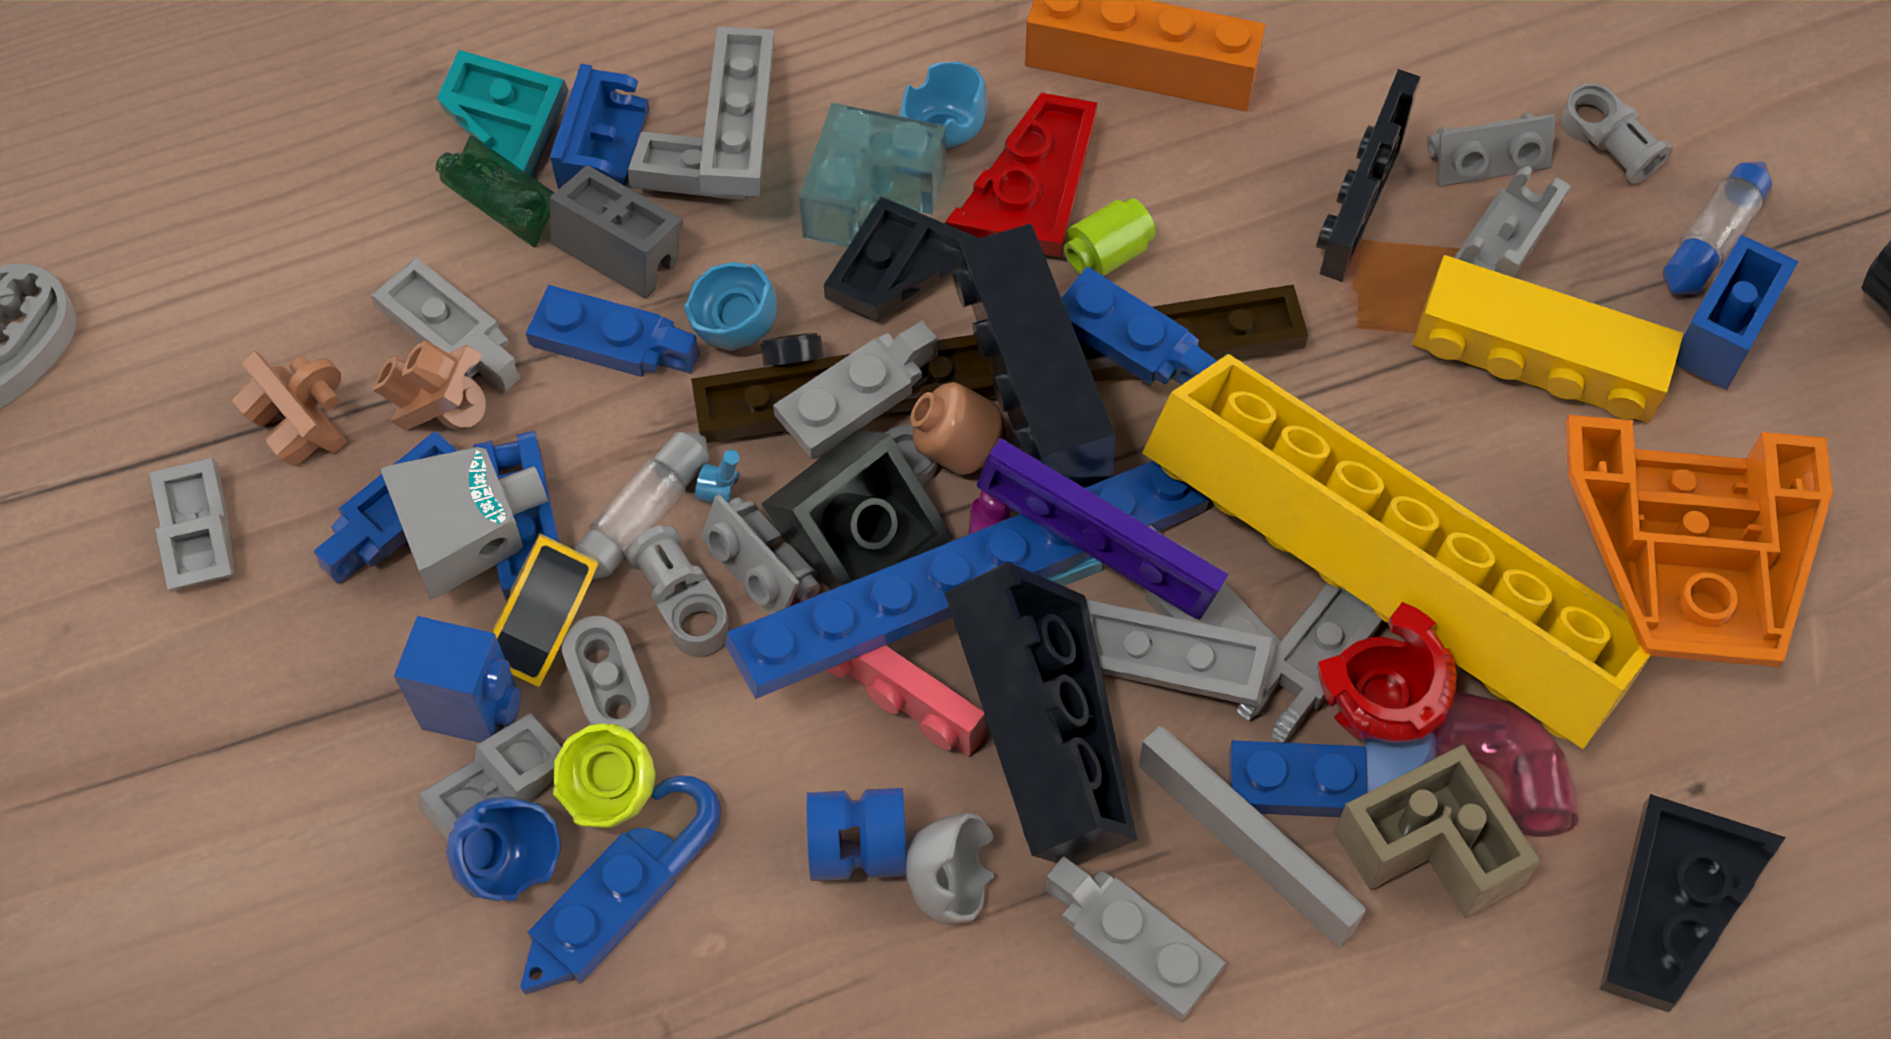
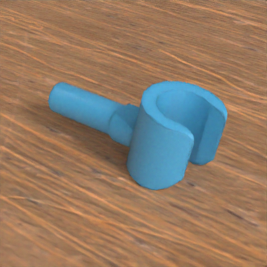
(718, 479)

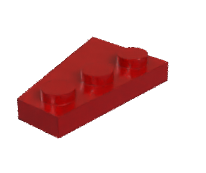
(1034, 174)

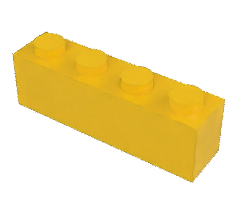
(1548, 339)

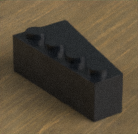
(1035, 355)
(1046, 710)

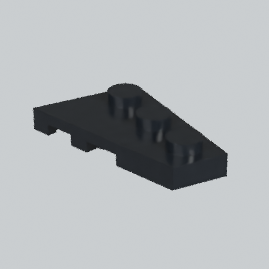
(1678, 897)

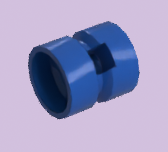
(882, 834)

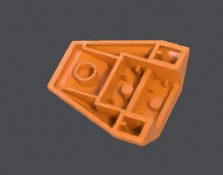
(1703, 544)

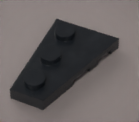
(1363, 187)

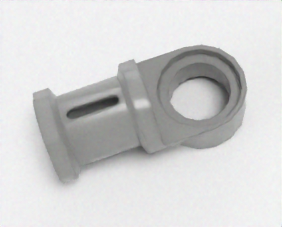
(1617, 133)
(694, 591)

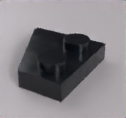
(894, 260)

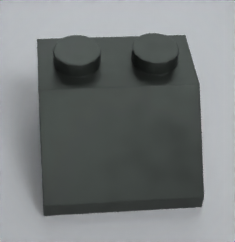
(857, 510)

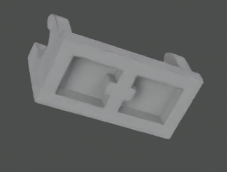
(1512, 225)

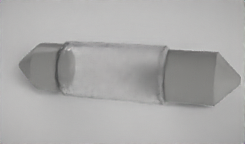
(644, 501)

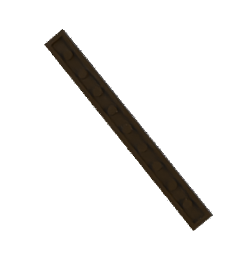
(1232, 324)

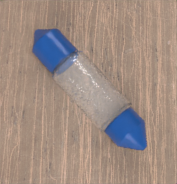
(1718, 228)

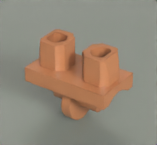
(432, 386)
(297, 398)

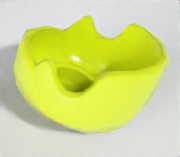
(603, 775)

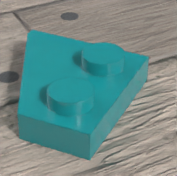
(503, 105)

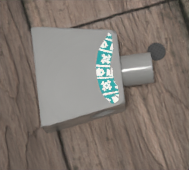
(460, 513)

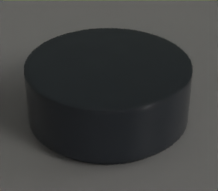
(792, 349)

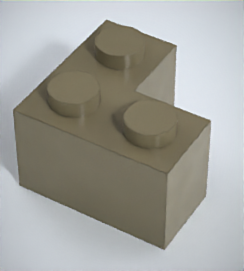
(1444, 817)

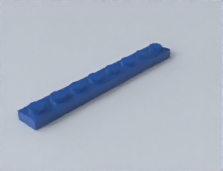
(911, 593)

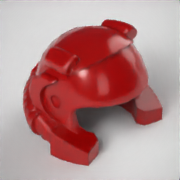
(1392, 685)

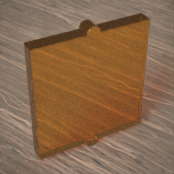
(1395, 283)

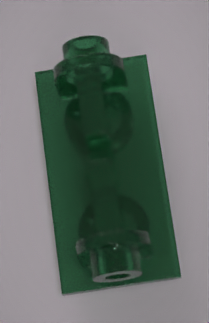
(497, 189)

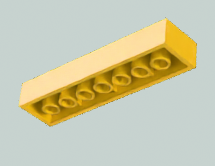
(1398, 540)

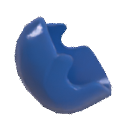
(503, 848)

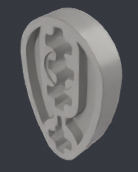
(42, 335)

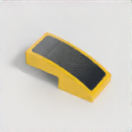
(542, 607)

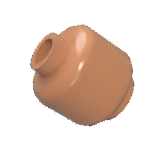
(956, 427)

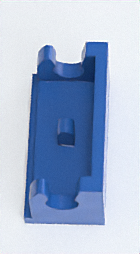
(599, 126)

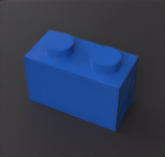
(1734, 311)
(457, 680)

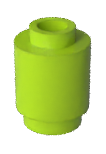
(1109, 237)

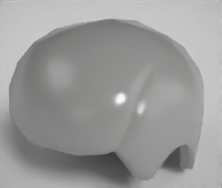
(947, 870)

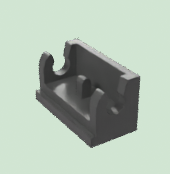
(614, 230)

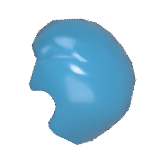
(951, 97)
(732, 305)

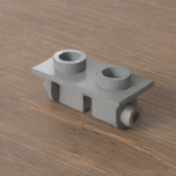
(1492, 148)
(741, 541)

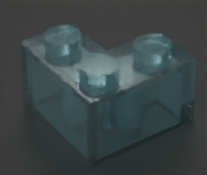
(864, 158)

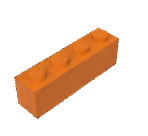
(1148, 47)

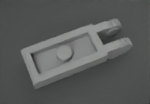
(1323, 631)

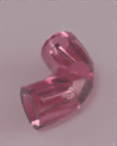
(1522, 756)

